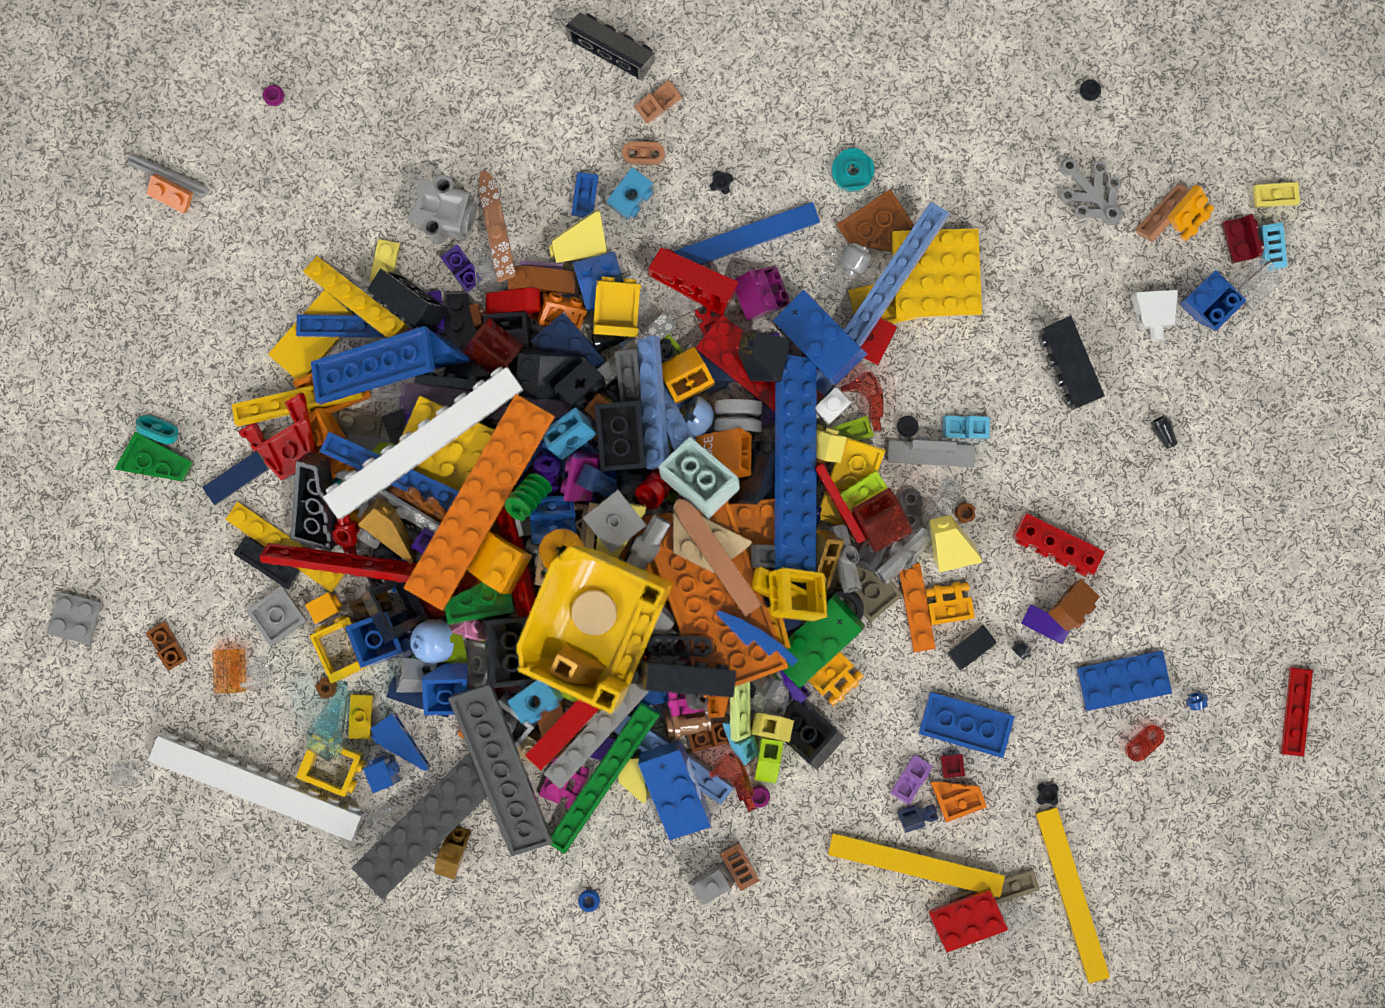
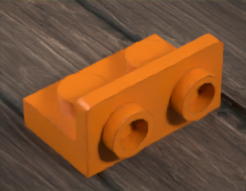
(555, 305)

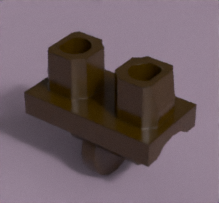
(360, 611)

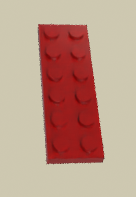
(722, 348)

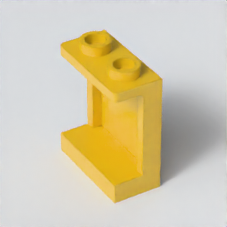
(616, 307)

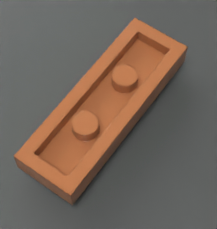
(1157, 220)

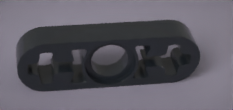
(663, 637)

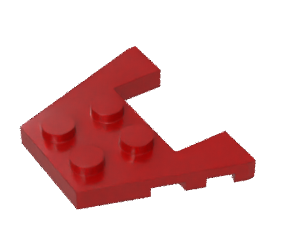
(288, 445)

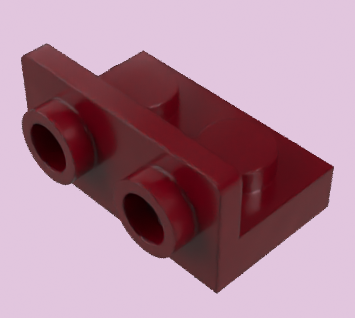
(1243, 239)

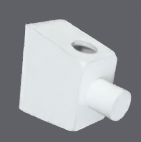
(1155, 311)
(831, 407)

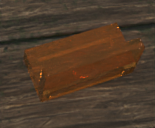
(228, 671)

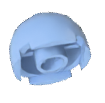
(699, 416)
(432, 641)

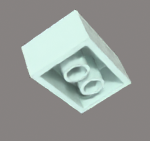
(699, 477)

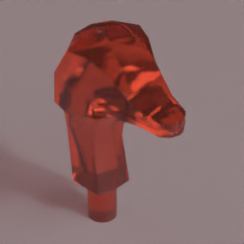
(870, 387)
(732, 768)

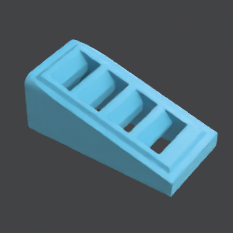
(1280, 237)

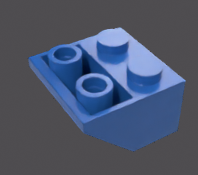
(1213, 301)

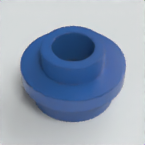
(1197, 701)
(586, 907)

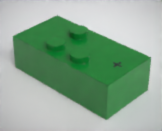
(821, 640)

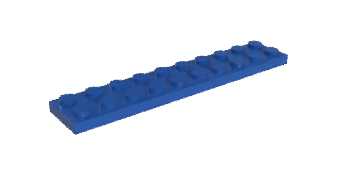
(795, 465)

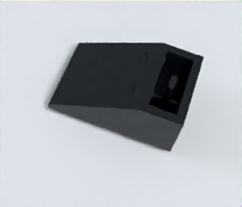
(519, 326)

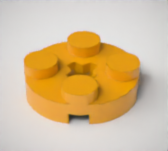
(555, 539)

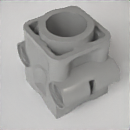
(448, 210)

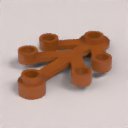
(427, 507)

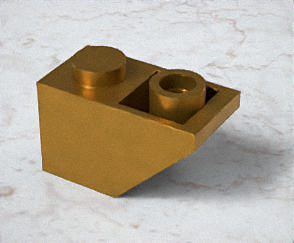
(576, 667)
(452, 853)

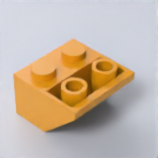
(686, 375)

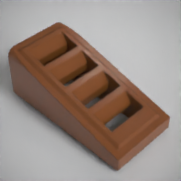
(730, 851)

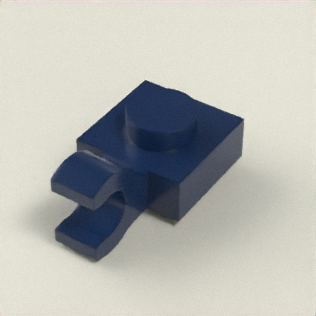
(914, 818)

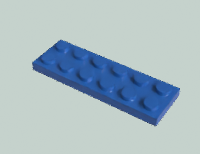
(372, 365)

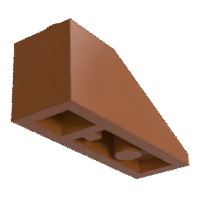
(545, 279)

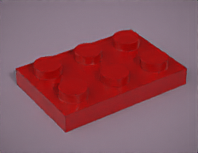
(968, 920)

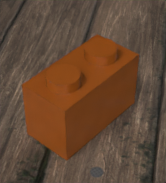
(1074, 605)

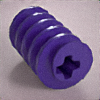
(549, 468)

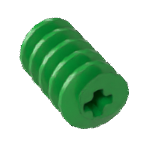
(527, 496)

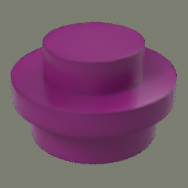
(273, 95)
(761, 796)

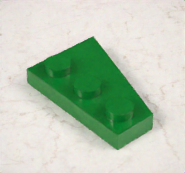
(152, 459)
(478, 604)

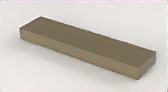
(1013, 887)

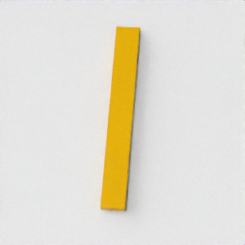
(915, 864)
(1072, 895)

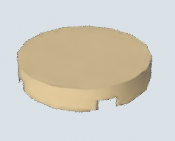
(594, 612)

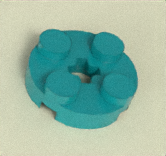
(861, 161)

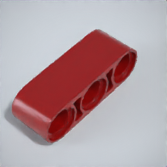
(513, 301)

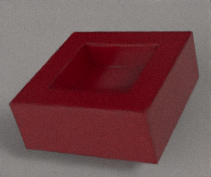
(952, 765)

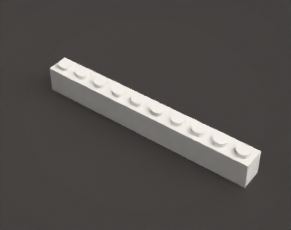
(423, 443)
(256, 787)

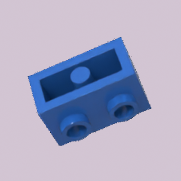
(382, 773)

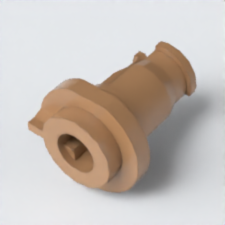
(685, 724)

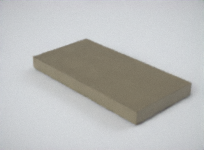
(873, 592)

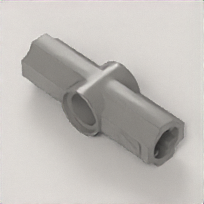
(648, 543)
(903, 555)
(847, 561)

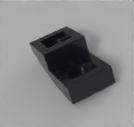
(971, 647)

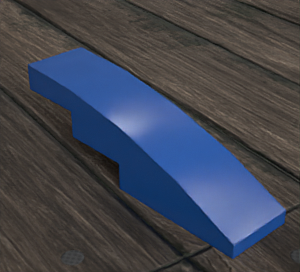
(750, 633)

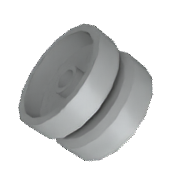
(736, 415)

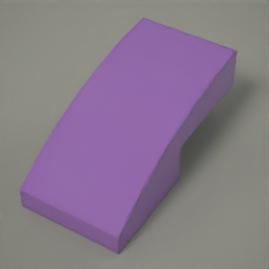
(911, 779)

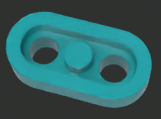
(157, 429)

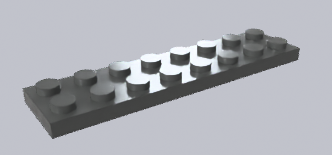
(500, 769)
(422, 828)

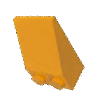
(499, 563)

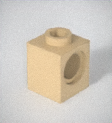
(528, 743)

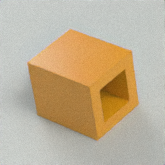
(324, 607)

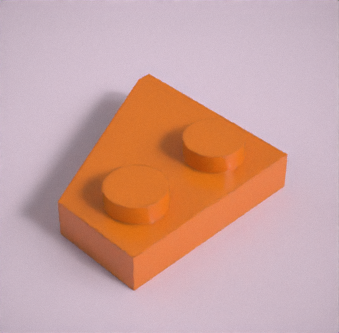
(957, 799)

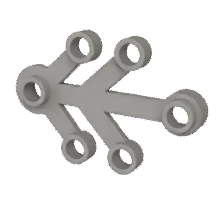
(1093, 193)

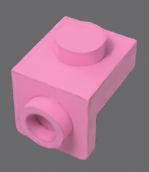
(469, 629)

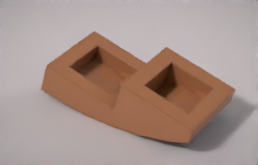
(658, 102)

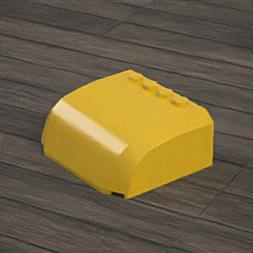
(551, 626)

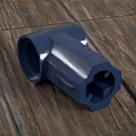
(594, 480)

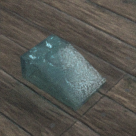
(327, 731)

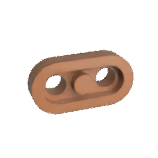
(643, 153)

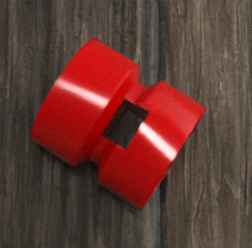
(652, 490)

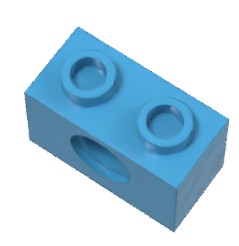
(633, 182)
(569, 433)
(523, 703)

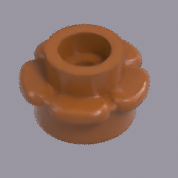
(965, 507)
(320, 687)

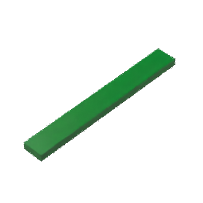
(603, 776)

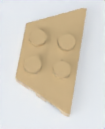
(686, 547)

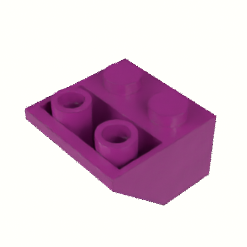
(761, 292)
(574, 466)

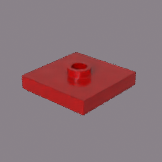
(878, 340)

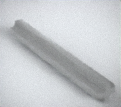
(152, 168)

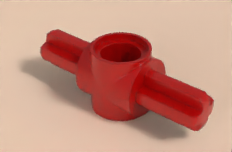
(346, 534)

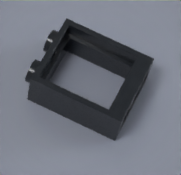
(410, 601)

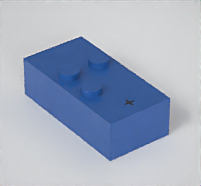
(820, 337)
(674, 790)

